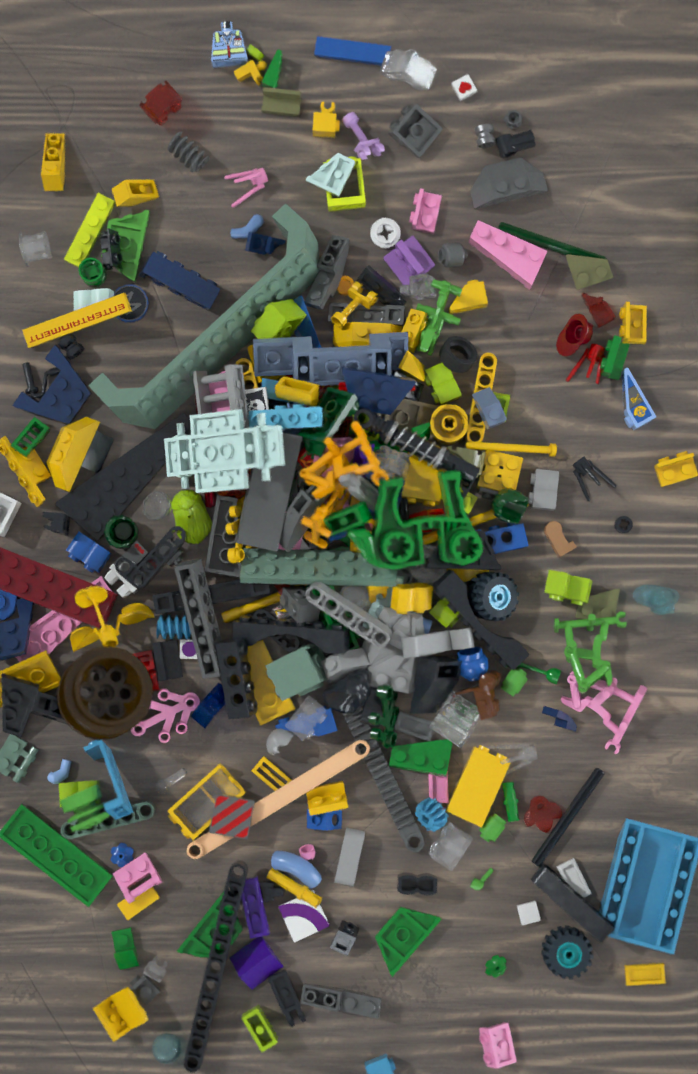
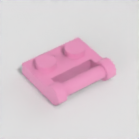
(133, 873)

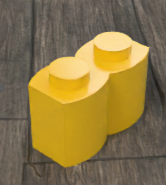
(411, 597)

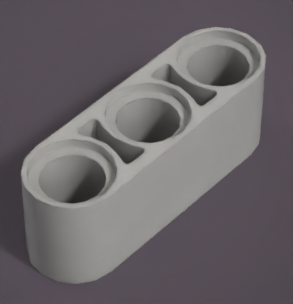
(349, 857)

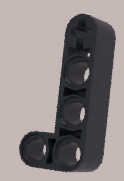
(155, 555)

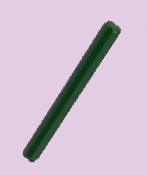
(546, 242)

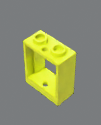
(349, 202)

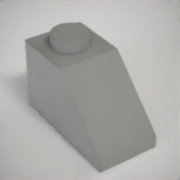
(339, 665)

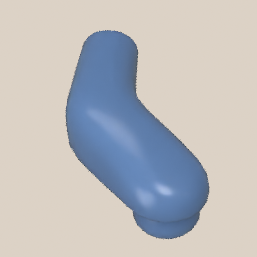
(252, 226)

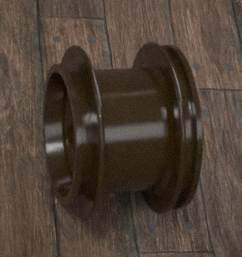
(132, 679)

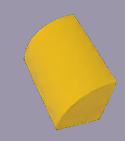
(297, 391)

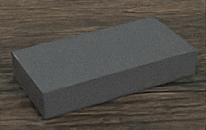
(413, 726)

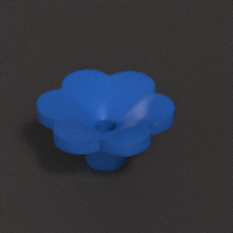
(127, 853)

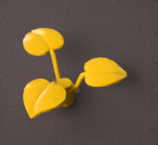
(108, 635)

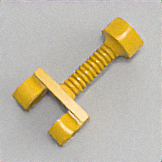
(339, 319)

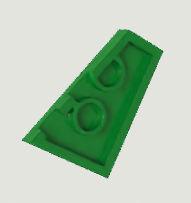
(423, 757)

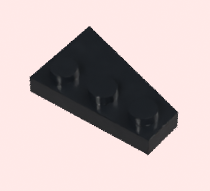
(17, 703)

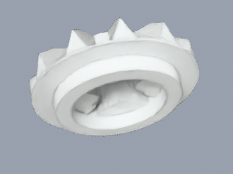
(390, 226)

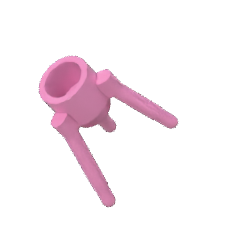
(257, 177)

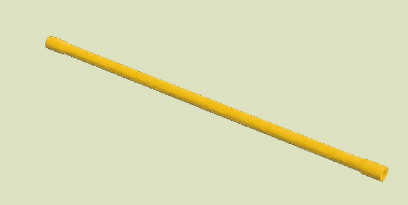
(236, 612)

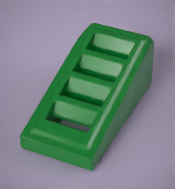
(272, 74)
(44, 429)

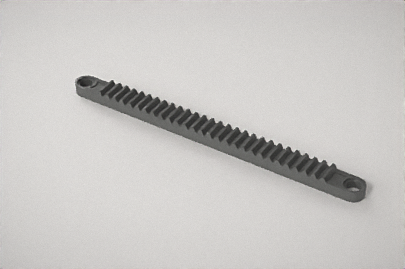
(382, 776)

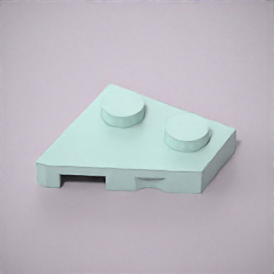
(333, 174)

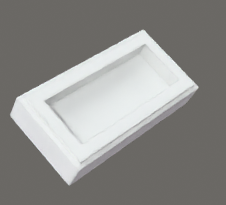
(572, 875)

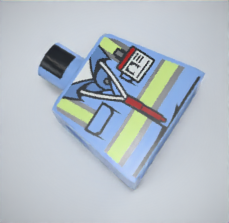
(228, 47)

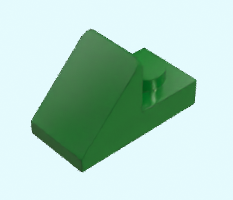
(125, 949)

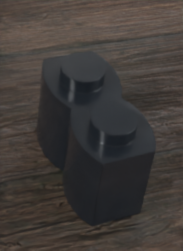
(423, 884)

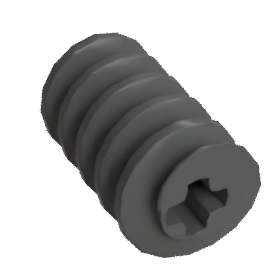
(186, 153)

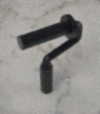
(31, 389)

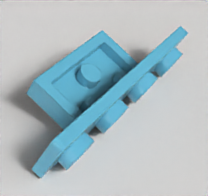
(289, 418)

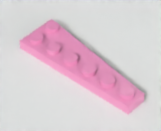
(52, 630)

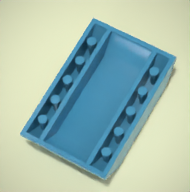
(649, 885)

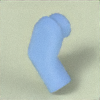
(61, 774)

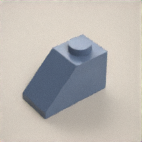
(489, 408)

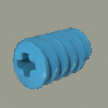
(173, 627)

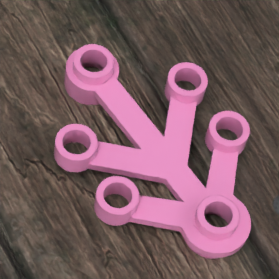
(168, 713)

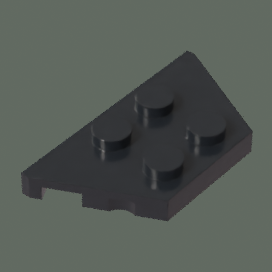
(485, 562)

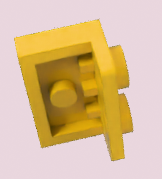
(633, 323)

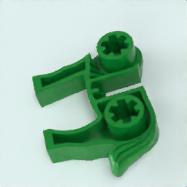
(400, 543)

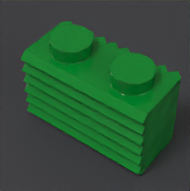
(348, 518)

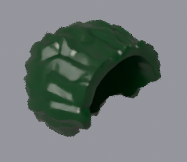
(509, 505)
(121, 532)

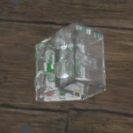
(456, 719)

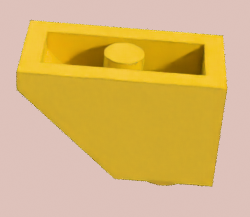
(134, 192)
(471, 298)

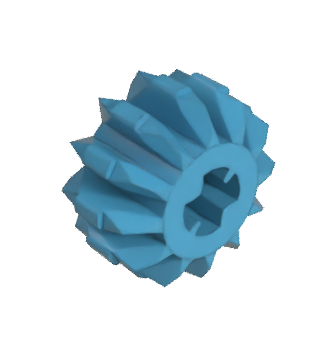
(431, 814)

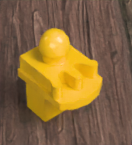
(251, 69)

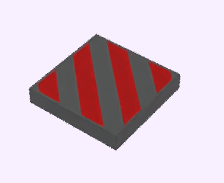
(231, 816)

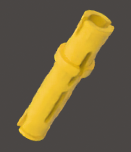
(295, 888)

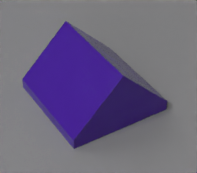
(255, 962)

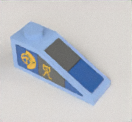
(636, 407)

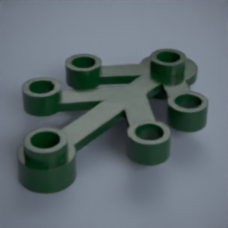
(390, 714)

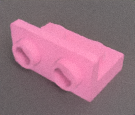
(426, 211)
(497, 1045)

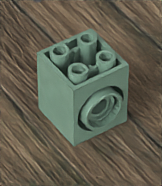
(298, 672)

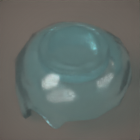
(166, 1048)

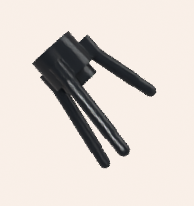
(584, 467)

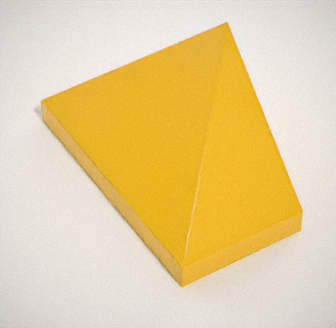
(412, 367)

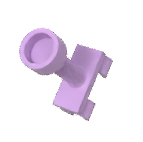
(364, 146)

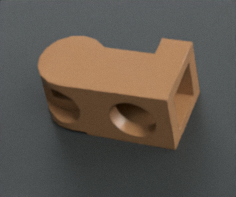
(554, 534)

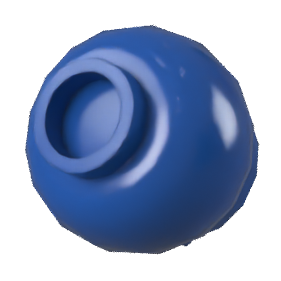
(473, 663)

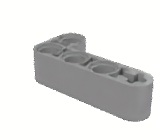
(437, 642)

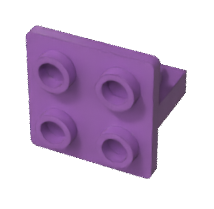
(408, 260)

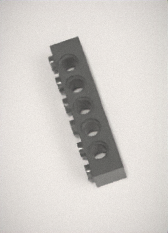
(200, 615)

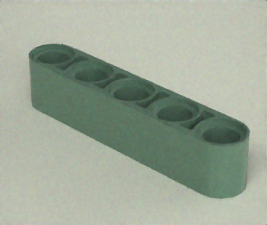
(137, 816)

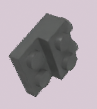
(414, 129)

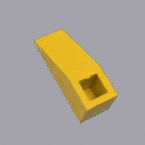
(53, 162)

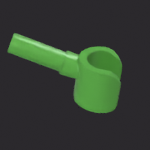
(477, 884)

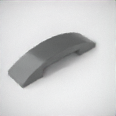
(376, 314)

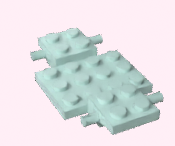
(223, 451)

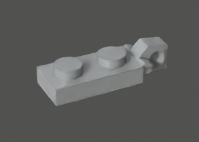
(360, 489)

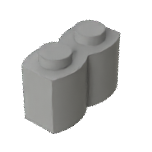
(544, 489)

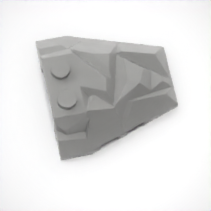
(388, 662)

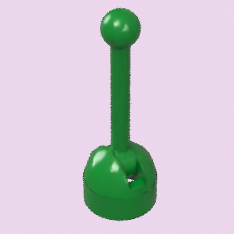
(552, 674)

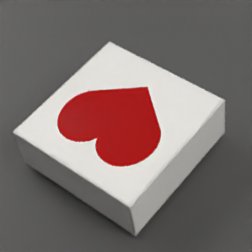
(464, 87)

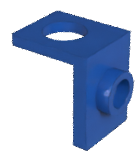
(324, 820)

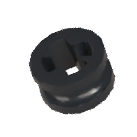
(628, 527)

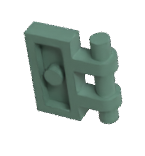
(11, 752)

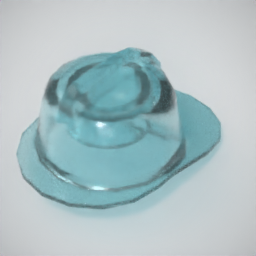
(657, 598)

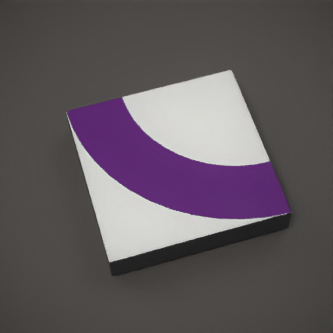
(303, 918)

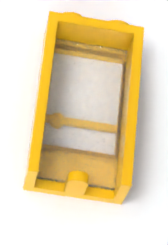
(196, 807)

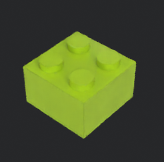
(279, 320)

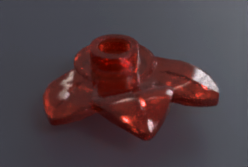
(544, 816)

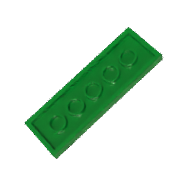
(55, 855)

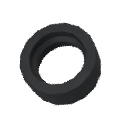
(463, 346)

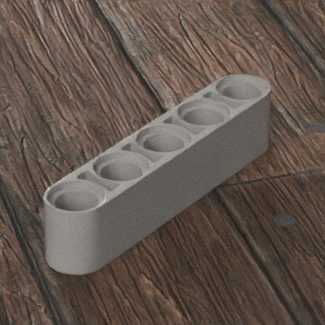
(353, 623)

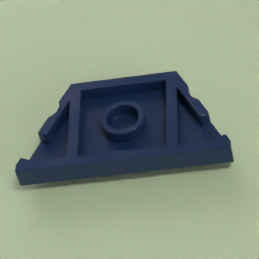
(377, 390)

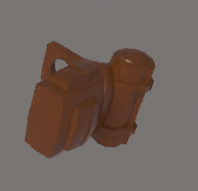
(485, 694)

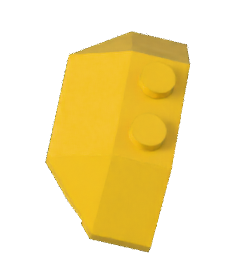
(358, 333)
(70, 451)

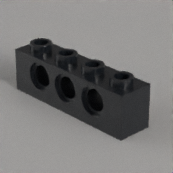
(232, 687)

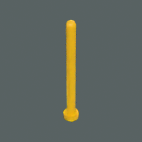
(551, 450)

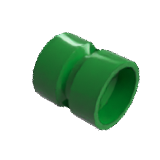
(92, 272)

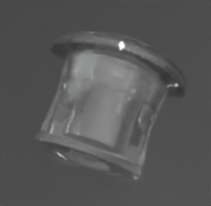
(34, 247)
(357, 595)

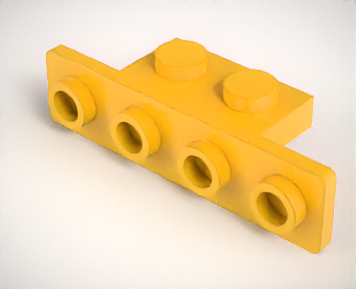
(28, 469)

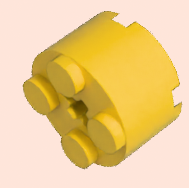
(453, 414)

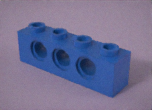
(517, 534)

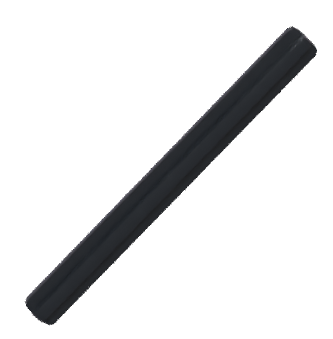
(568, 817)

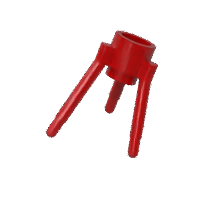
(595, 355)

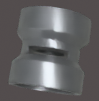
(485, 136)

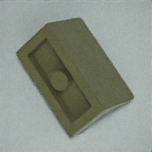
(281, 102)

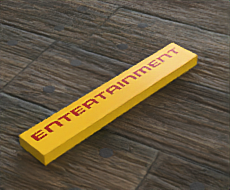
(77, 320)

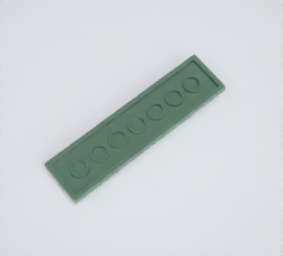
(312, 566)

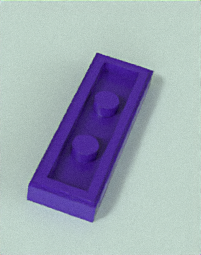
(254, 909)

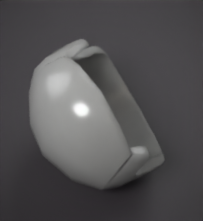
(277, 739)

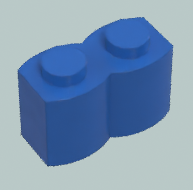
(89, 552)

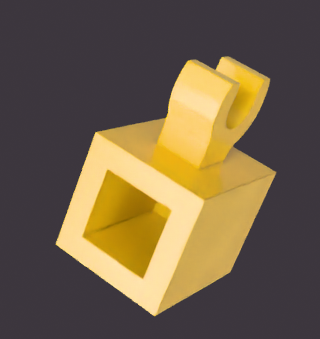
(325, 123)

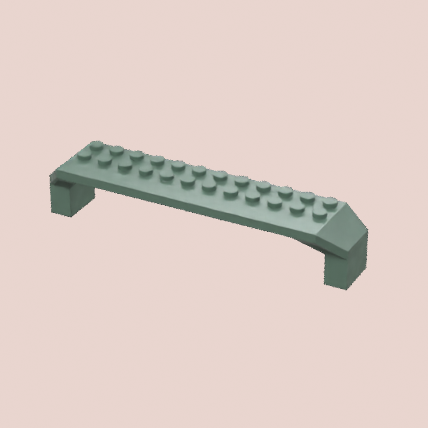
(222, 339)

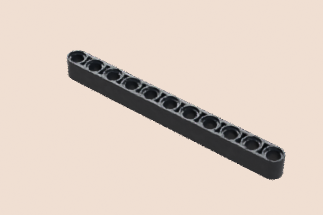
(211, 974)

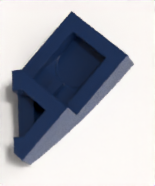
(262, 244)
(562, 719)

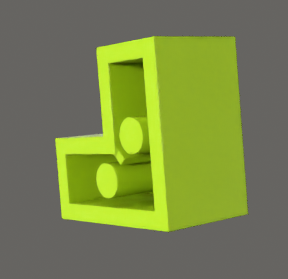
(569, 587)

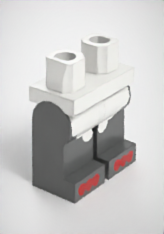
(136, 554)

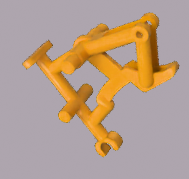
(336, 458)
(317, 522)

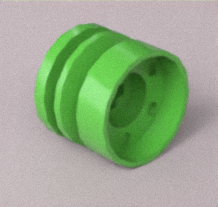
(84, 808)

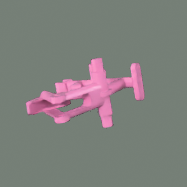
(579, 703)

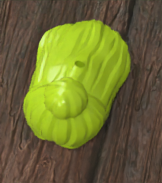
(191, 516)

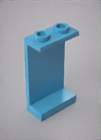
(120, 806)

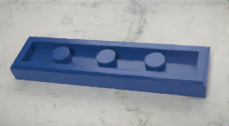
(350, 50)

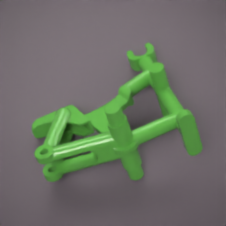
(437, 316)
(573, 653)

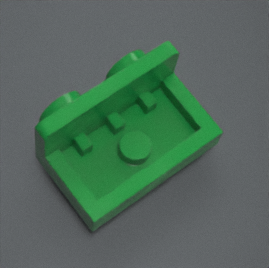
(615, 358)

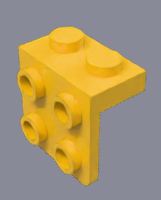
(120, 1013)

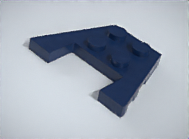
(63, 397)
(16, 632)

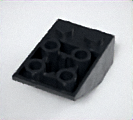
(434, 683)

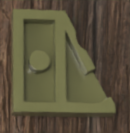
(588, 270)

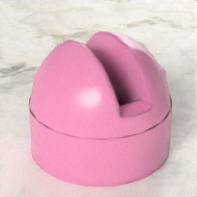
(307, 852)

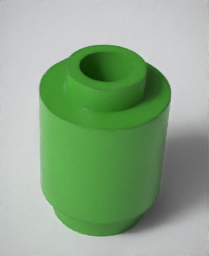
(514, 681)
(492, 828)

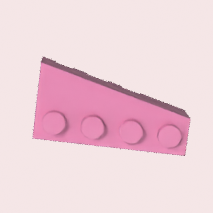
(508, 252)

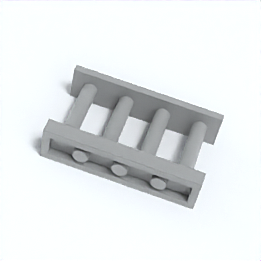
(235, 394)

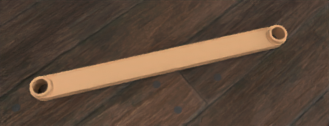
(287, 794)

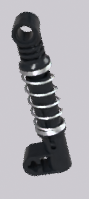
(419, 447)

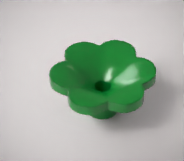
(495, 966)

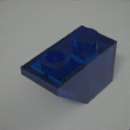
(210, 706)

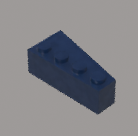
(180, 280)

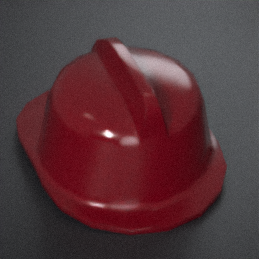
(575, 334)

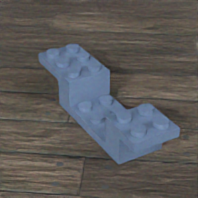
(324, 365)

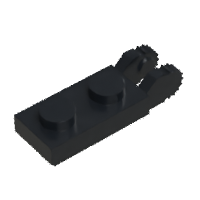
(286, 996)

